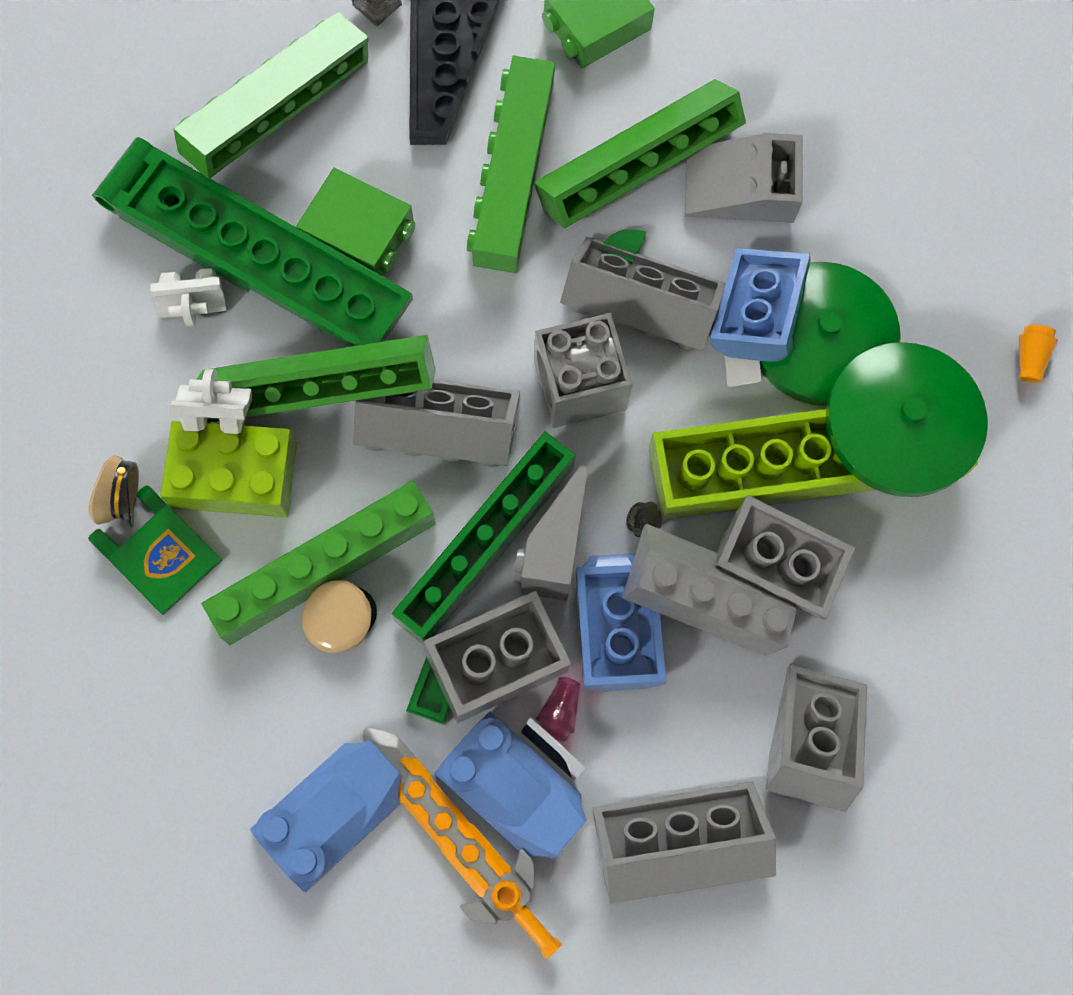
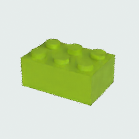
(229, 471)

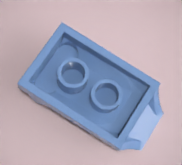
(760, 304)
(617, 636)
(513, 789)
(329, 812)

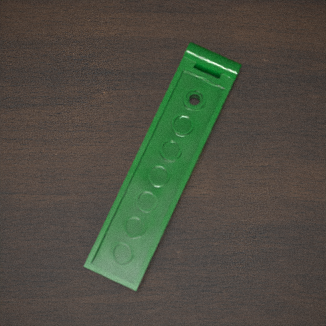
(250, 246)

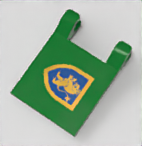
(162, 556)

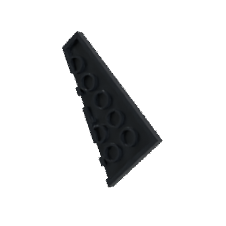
(443, 56)

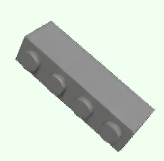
(643, 294)
(444, 422)
(685, 585)
(684, 842)

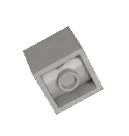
(582, 370)

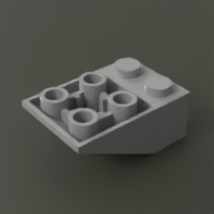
(747, 179)

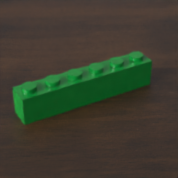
(484, 538)

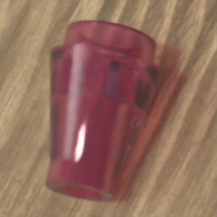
(560, 709)

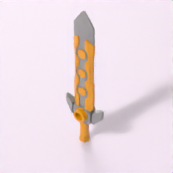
(465, 846)

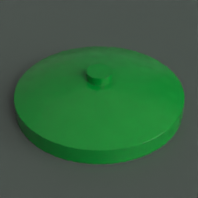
(836, 322)
(906, 419)

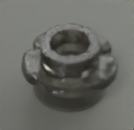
(643, 514)

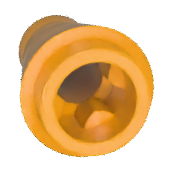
(1035, 351)

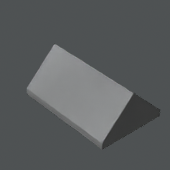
(784, 556)

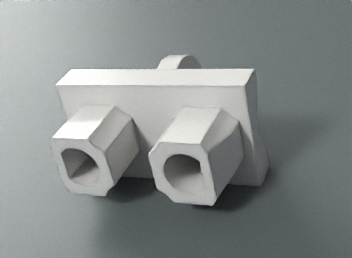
(188, 297)
(211, 400)

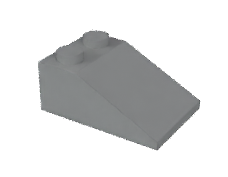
(552, 544)
(819, 739)

